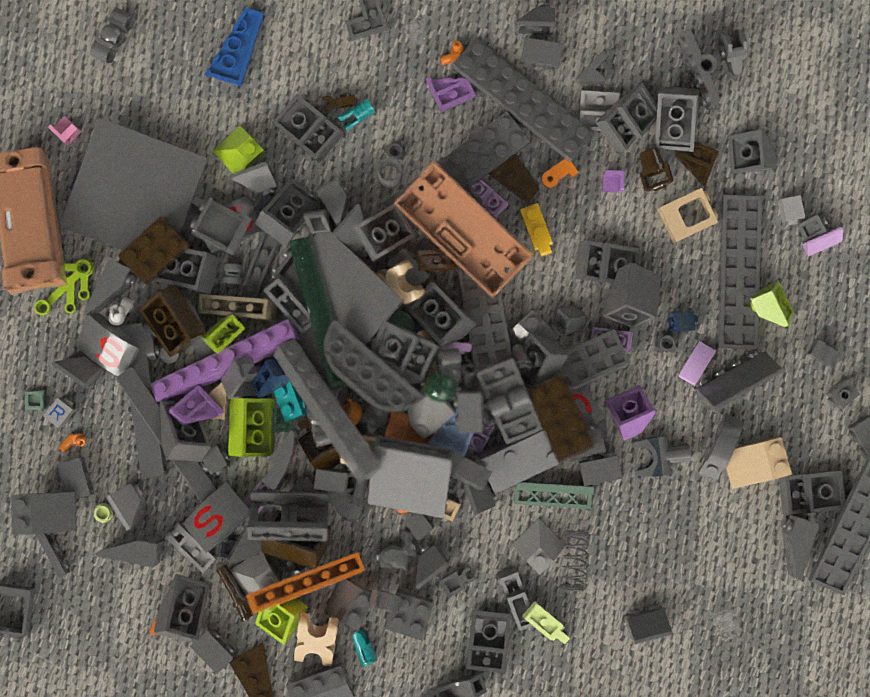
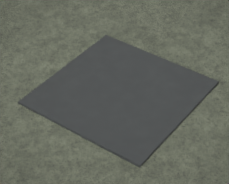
(130, 184)
(352, 292)

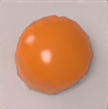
(353, 411)

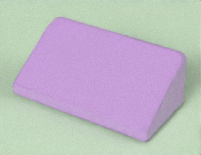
(823, 241)

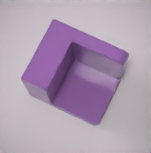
(613, 181)

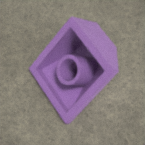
(630, 412)

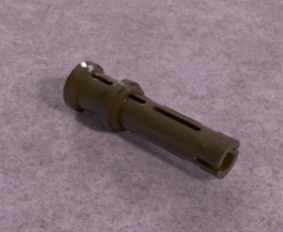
(237, 603)

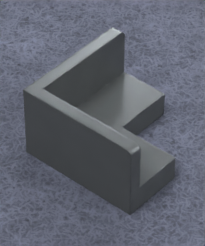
(239, 377)

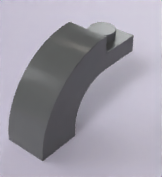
(722, 447)

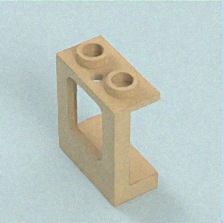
(674, 221)

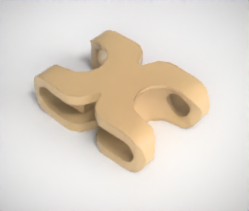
(397, 282)
(316, 639)

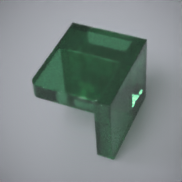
(278, 422)

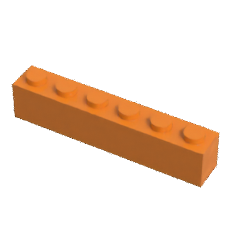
(305, 583)

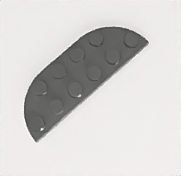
(367, 372)

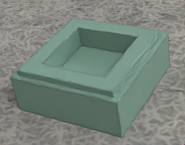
(35, 400)

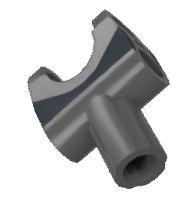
(662, 455)

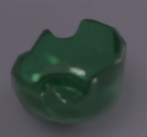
(440, 387)

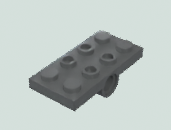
(693, 63)
(509, 400)

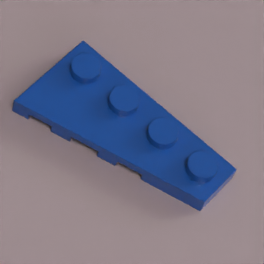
(234, 57)

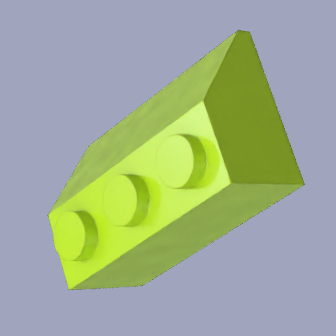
(250, 427)

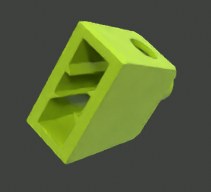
(221, 335)

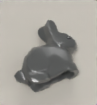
(398, 555)

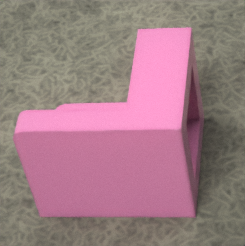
(65, 130)

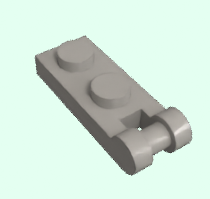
(190, 548)

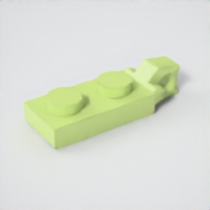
(545, 623)

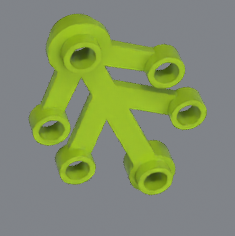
(70, 287)

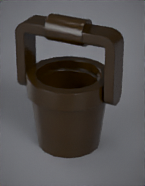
(654, 165)

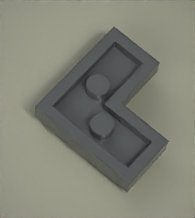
(368, 24)

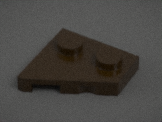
(698, 162)

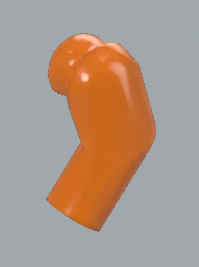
(72, 440)

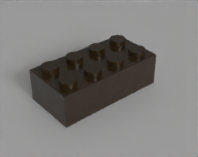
(560, 418)

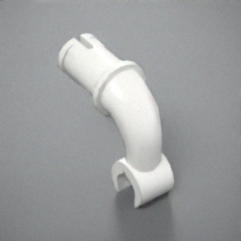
(117, 314)

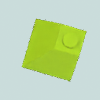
(239, 151)
(773, 304)
(282, 619)

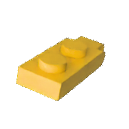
(537, 229)

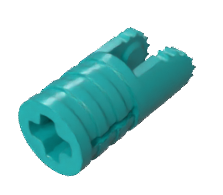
(361, 112)
(364, 647)

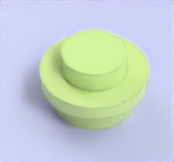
(103, 512)

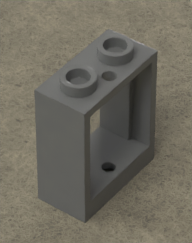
(20, 591)

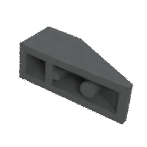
(289, 302)

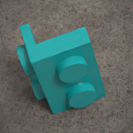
(290, 402)

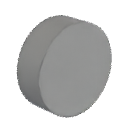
(165, 357)

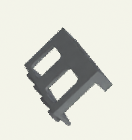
(288, 527)

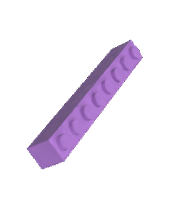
(214, 366)

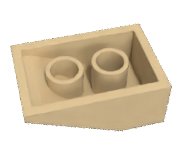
(758, 463)

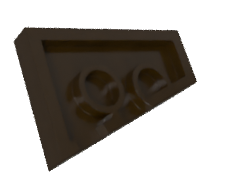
(516, 179)
(253, 672)

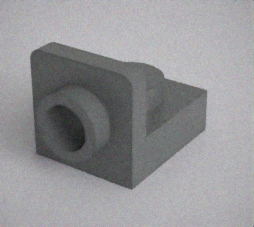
(814, 226)

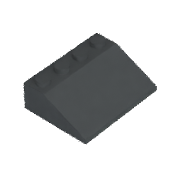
(737, 380)

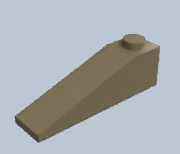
(238, 306)

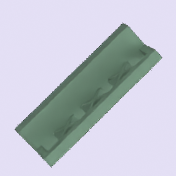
(553, 487)

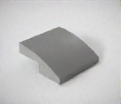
(594, 105)

